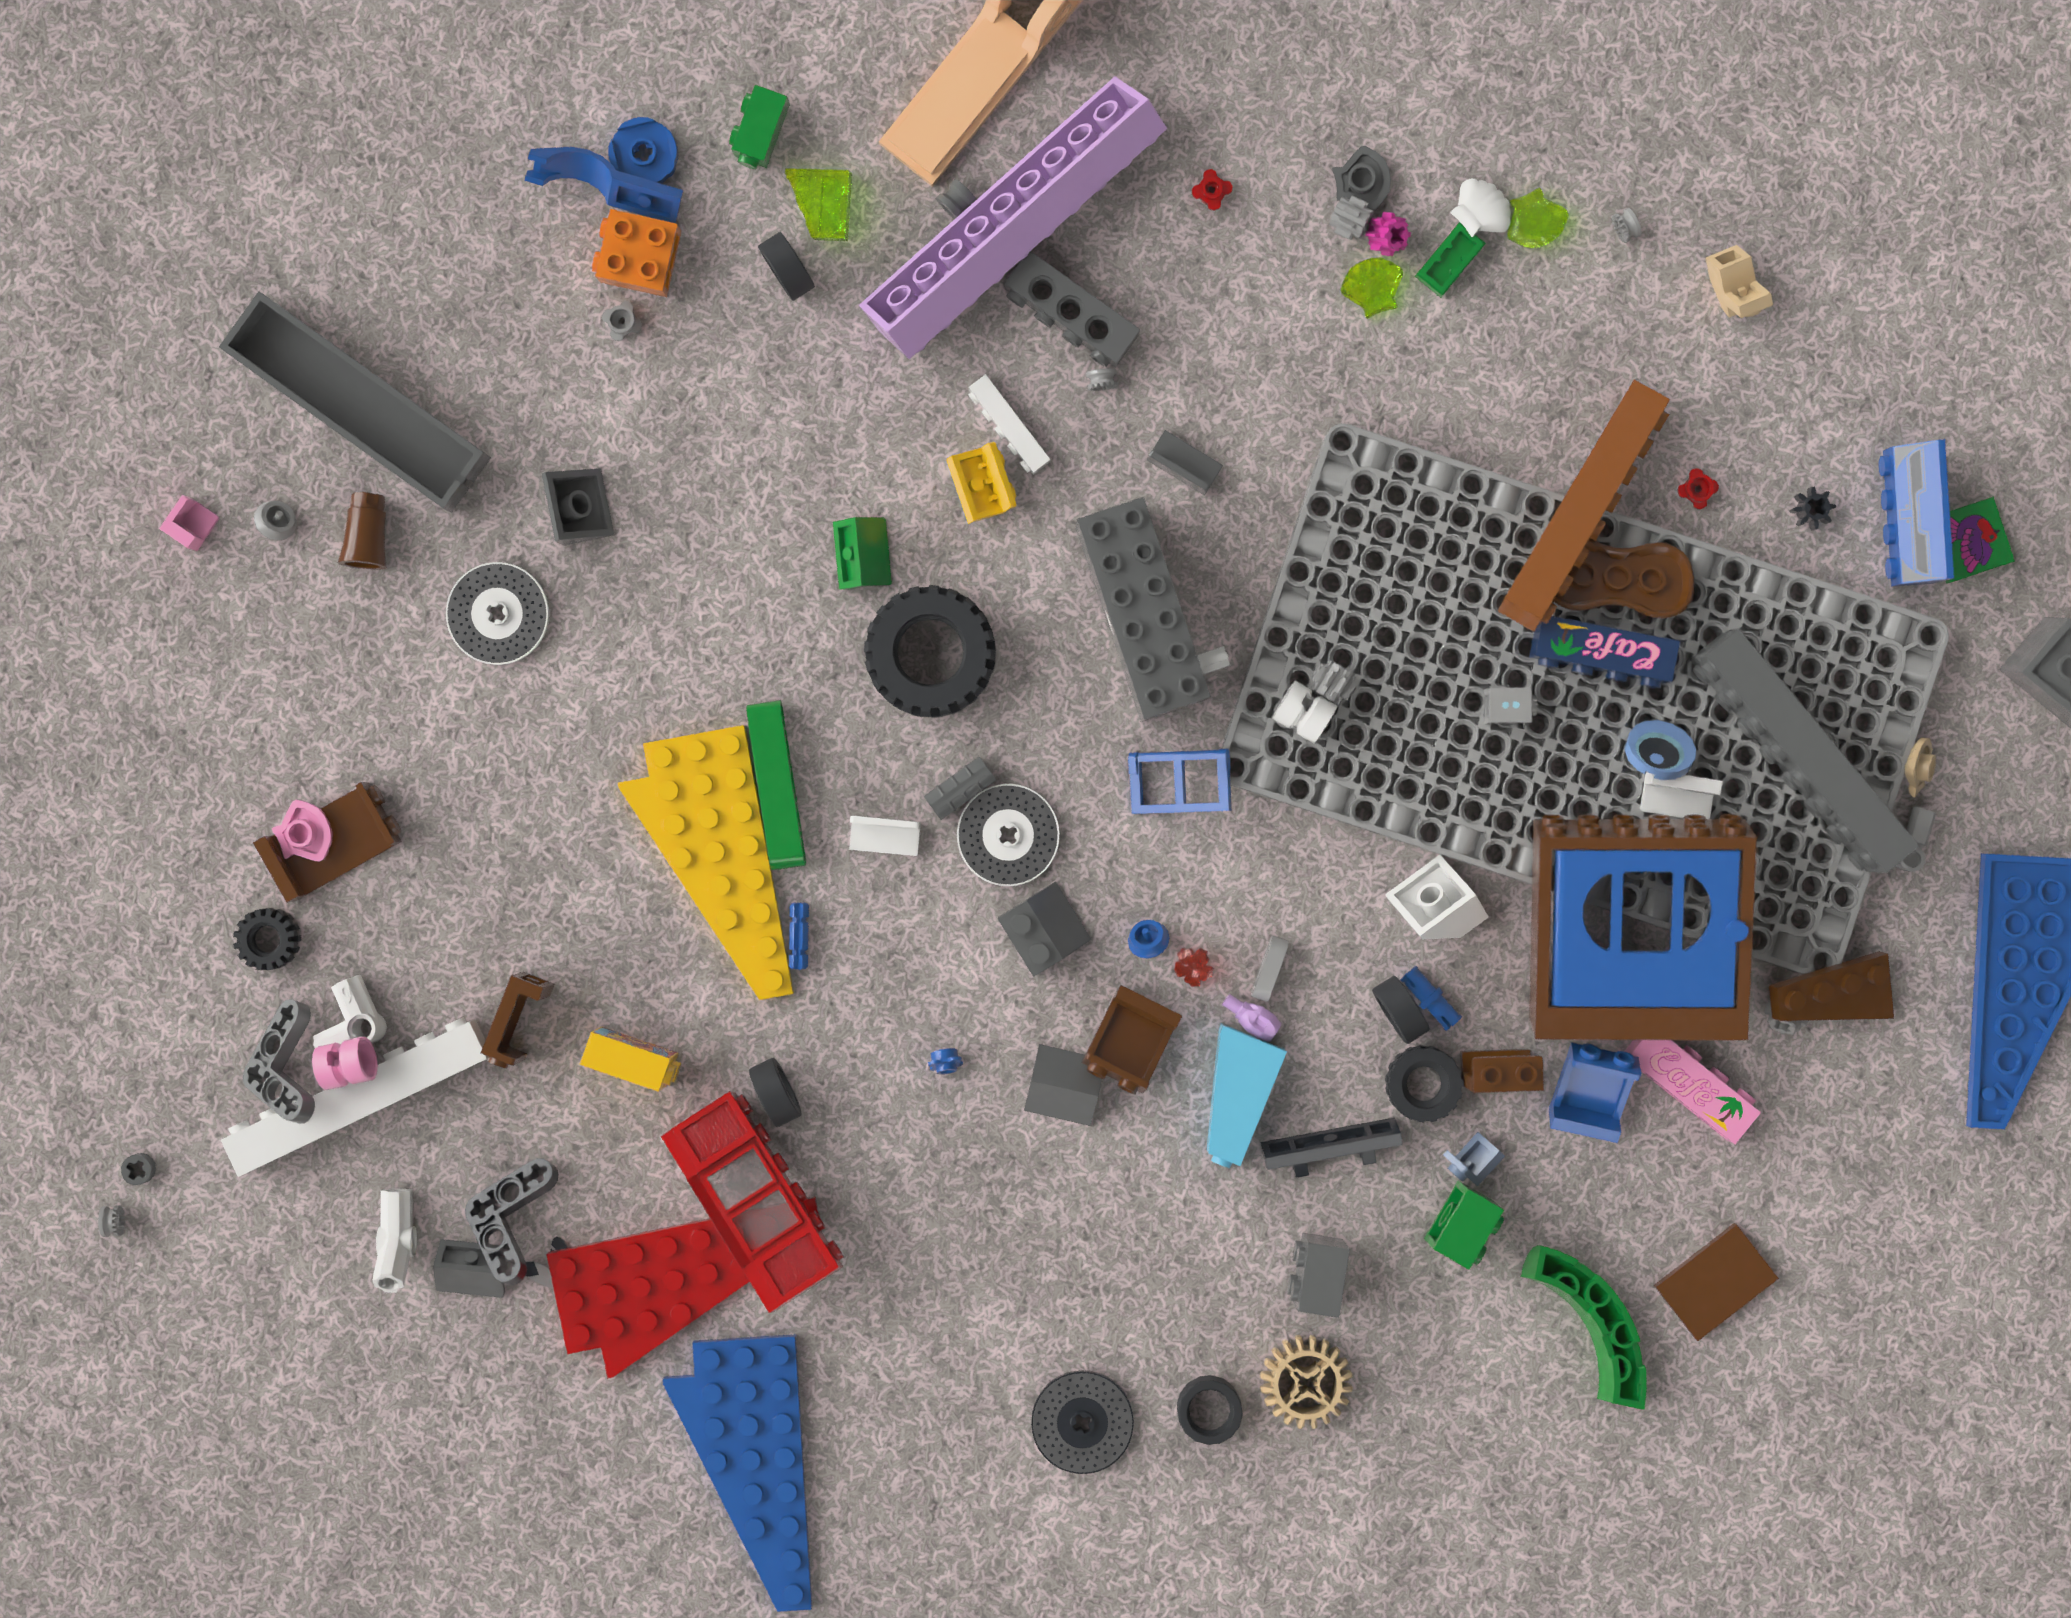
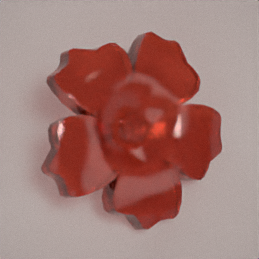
(1193, 966)

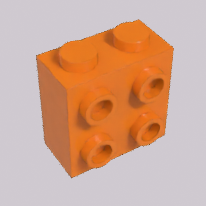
(637, 252)

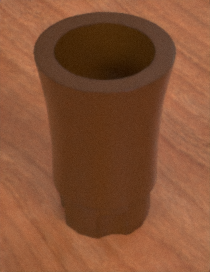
(364, 533)

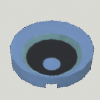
(1660, 749)

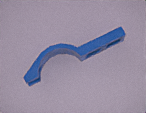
(618, 188)

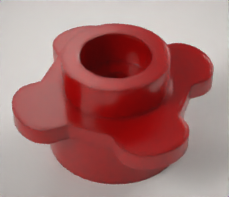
(1212, 200)
(1707, 485)

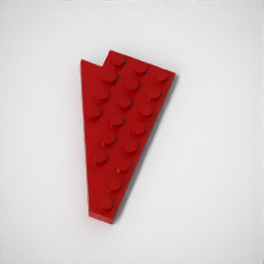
(642, 1288)

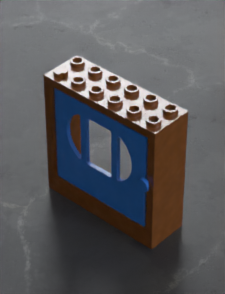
(1642, 993)

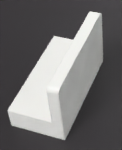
(1679, 796)
(884, 835)

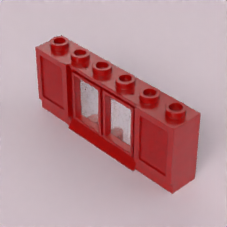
(753, 1200)

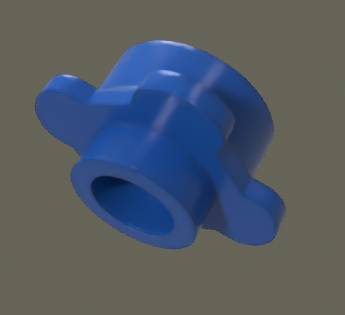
(945, 1061)

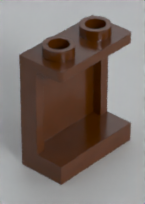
(507, 1016)
(1130, 1040)
(1502, 1070)

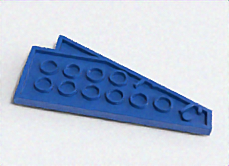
(2018, 978)
(749, 1437)

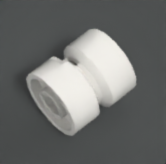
(1304, 712)

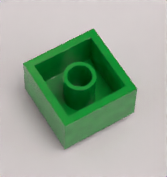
(1465, 1225)

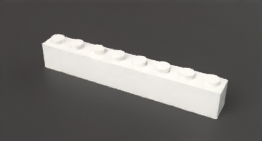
(335, 1108)

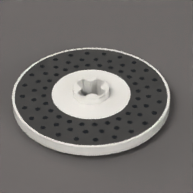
(490, 587)
(1006, 862)

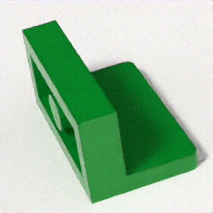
(862, 552)

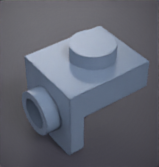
(1474, 1160)

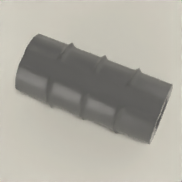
(960, 788)

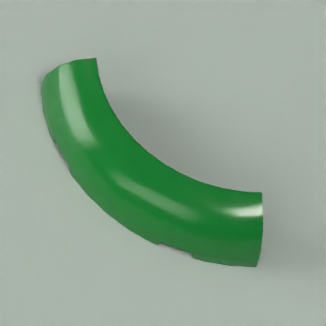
(1606, 1318)

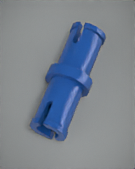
(1431, 998)

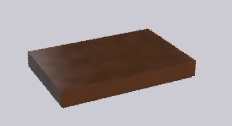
(1716, 1282)

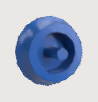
(1148, 939)

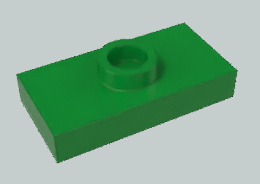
(1449, 260)

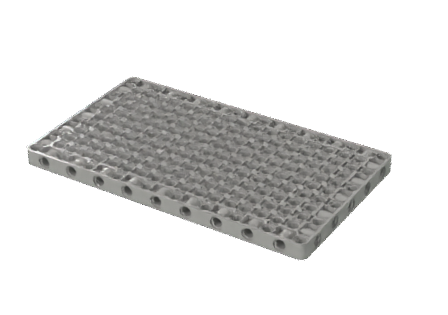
(1506, 501)

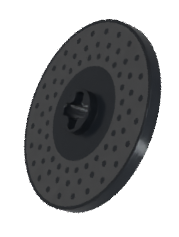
(1090, 1396)

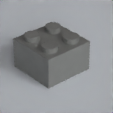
(1319, 1274)

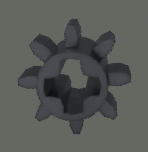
(1822, 509)

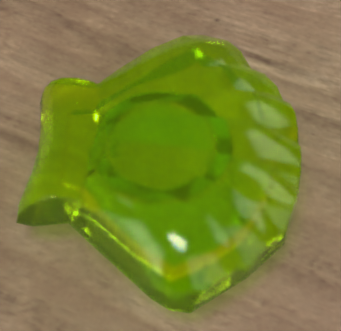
(1536, 220)
(1373, 285)

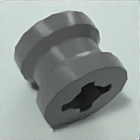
(956, 199)

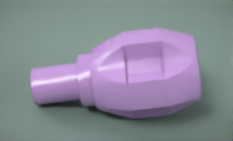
(1253, 1018)

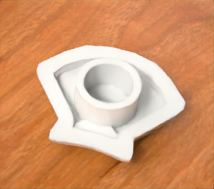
(1482, 207)

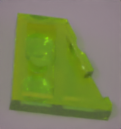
(823, 200)

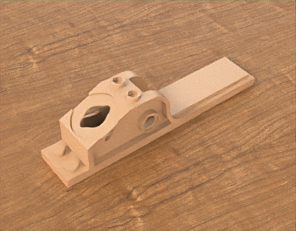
(970, 85)

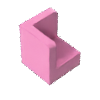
(189, 523)

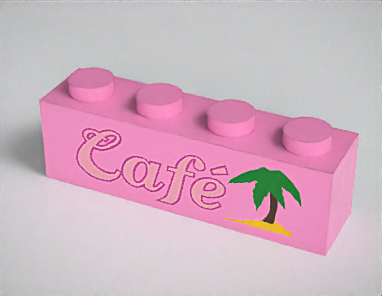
(1696, 1087)

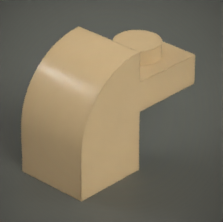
(1736, 284)

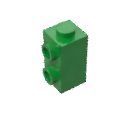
(759, 128)

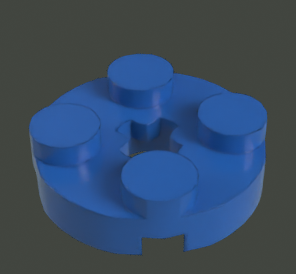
(654, 136)

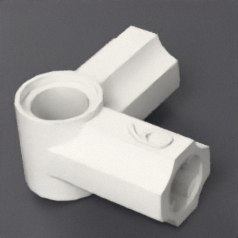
(355, 1007)

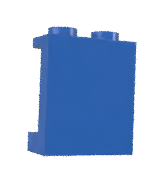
(1593, 1091)

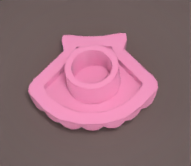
(304, 832)

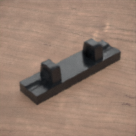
(1331, 1143)

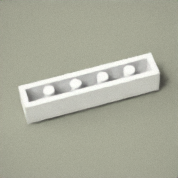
(1008, 425)

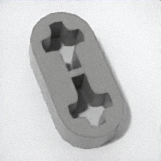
(1269, 968)

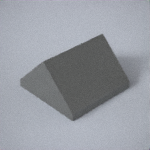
(577, 505)
(1062, 1086)

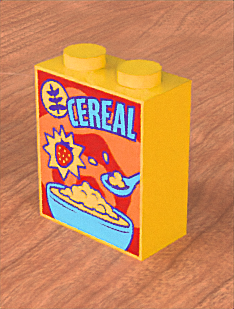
(630, 1059)

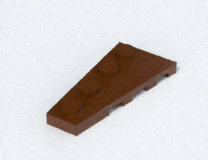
(1838, 992)

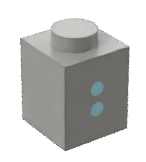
(1509, 705)

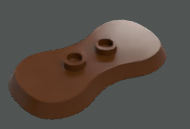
(1645, 577)

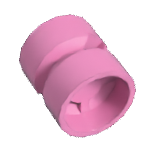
(344, 1063)

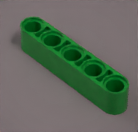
(776, 785)

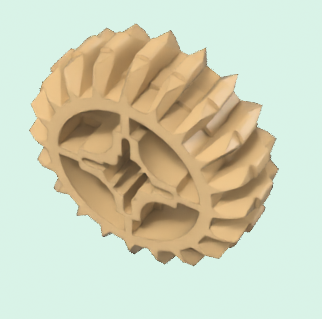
(1316, 1369)

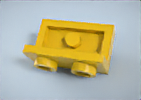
(982, 482)

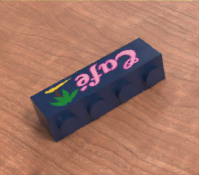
(1605, 650)

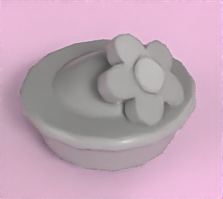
(275, 520)

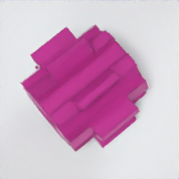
(1388, 233)

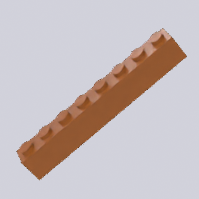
(1584, 505)

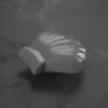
(1364, 177)

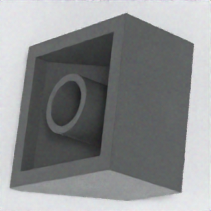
(1044, 929)

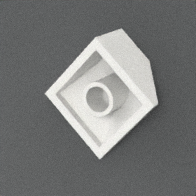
(1437, 902)

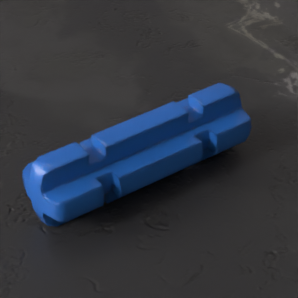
(798, 935)

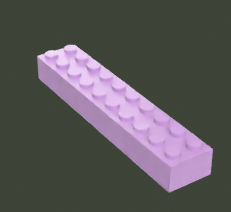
(1013, 216)

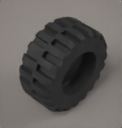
(921, 605)

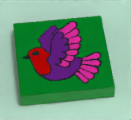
(1978, 539)

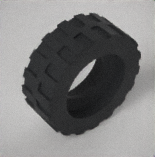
(1449, 1091)

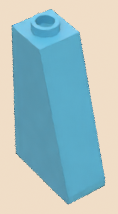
(1241, 1088)

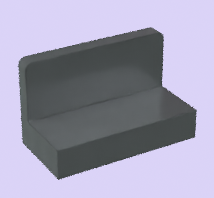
(1184, 462)
(464, 1270)

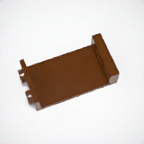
(359, 834)

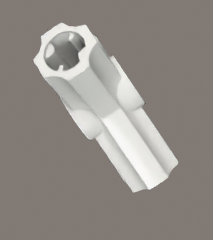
(395, 1239)

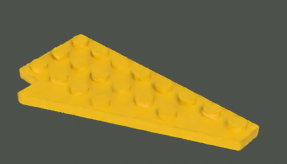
(711, 831)

